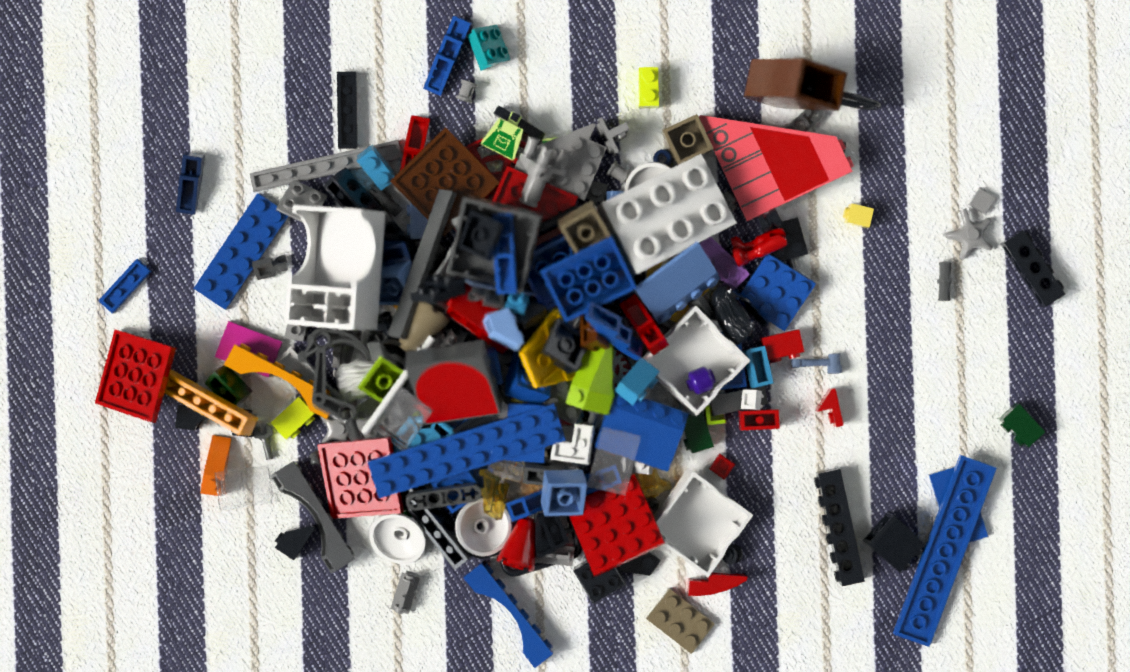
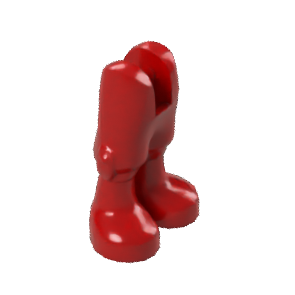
(759, 247)

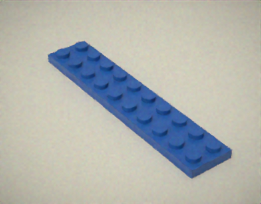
(466, 450)
(944, 550)

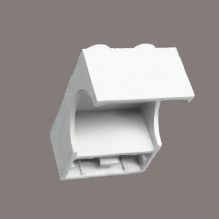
(666, 214)
(340, 269)

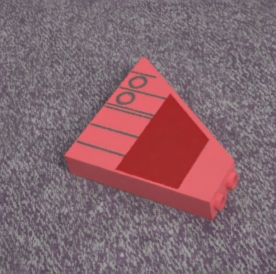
(773, 163)

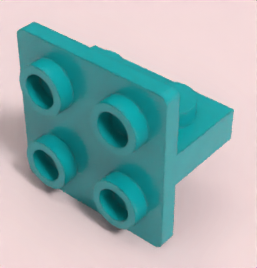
(488, 46)

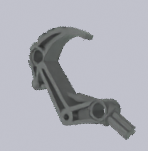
(333, 404)

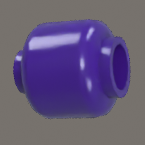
(700, 380)

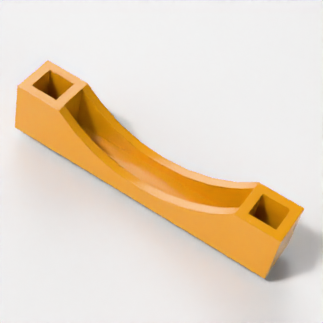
(245, 361)

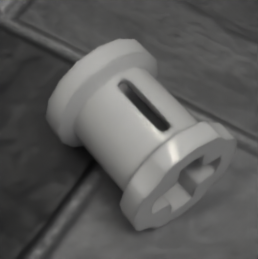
(466, 91)
(618, 172)

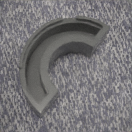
(392, 352)

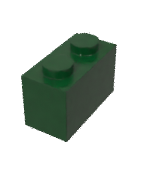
(228, 385)
(1021, 425)
(697, 433)

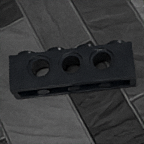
(1022, 264)

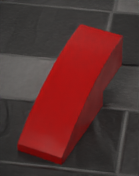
(415, 138)
(644, 324)
(714, 584)

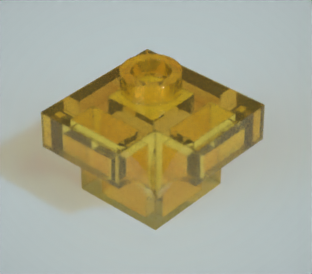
(653, 484)

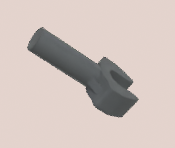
(265, 440)

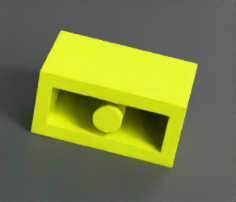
(648, 87)
(293, 418)

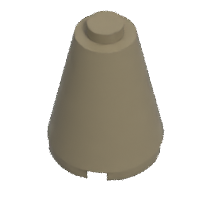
(425, 323)

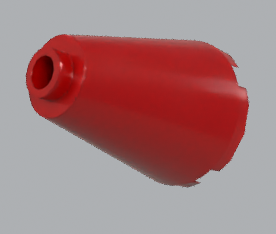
(520, 546)

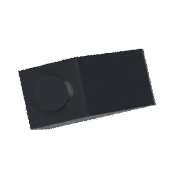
(294, 540)

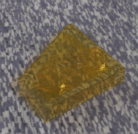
(493, 495)

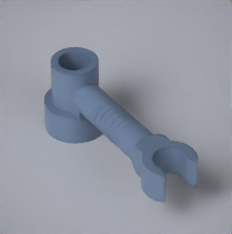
(832, 363)

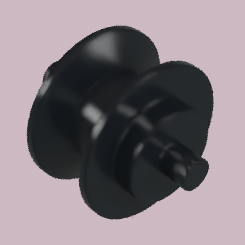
(733, 554)

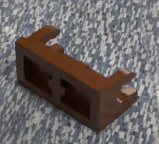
(590, 337)

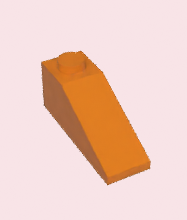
(216, 461)

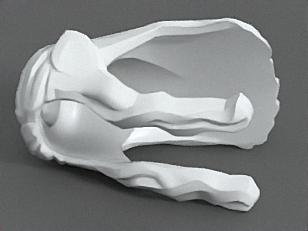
(350, 376)

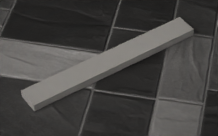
(319, 167)

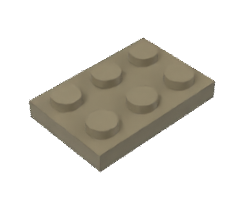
(680, 621)

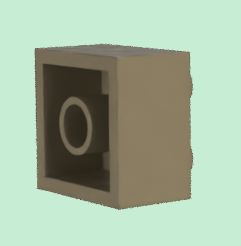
(687, 139)
(583, 227)

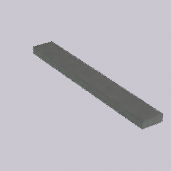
(422, 263)

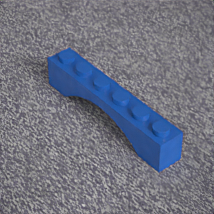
(531, 503)
(484, 583)

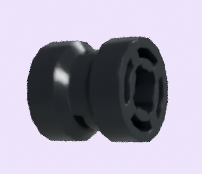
(770, 220)

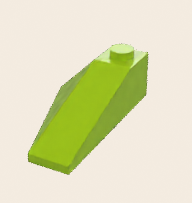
(594, 382)

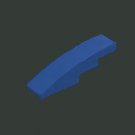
(447, 55)
(505, 256)
(612, 330)

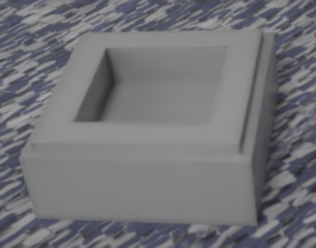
(981, 201)

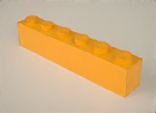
(210, 404)

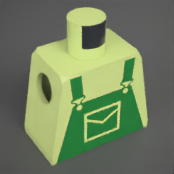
(505, 137)

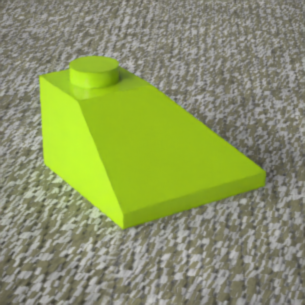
(380, 379)

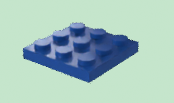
(777, 291)

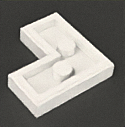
(579, 450)

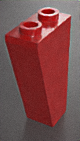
(471, 316)

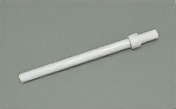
(386, 401)

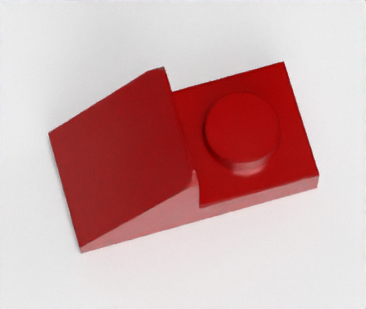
(830, 401)

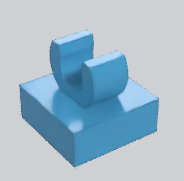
(517, 303)

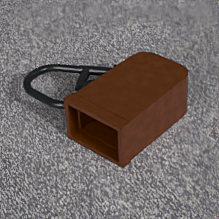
(801, 85)

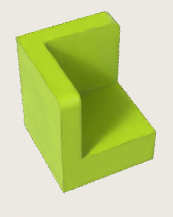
(711, 420)

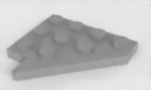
(582, 162)

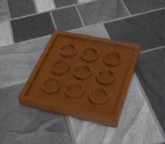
(443, 166)

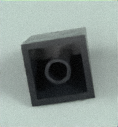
(894, 542)

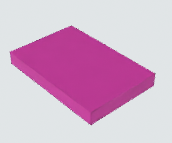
(257, 341)

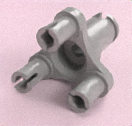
(540, 170)

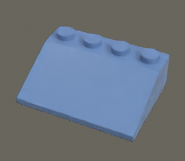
(677, 283)

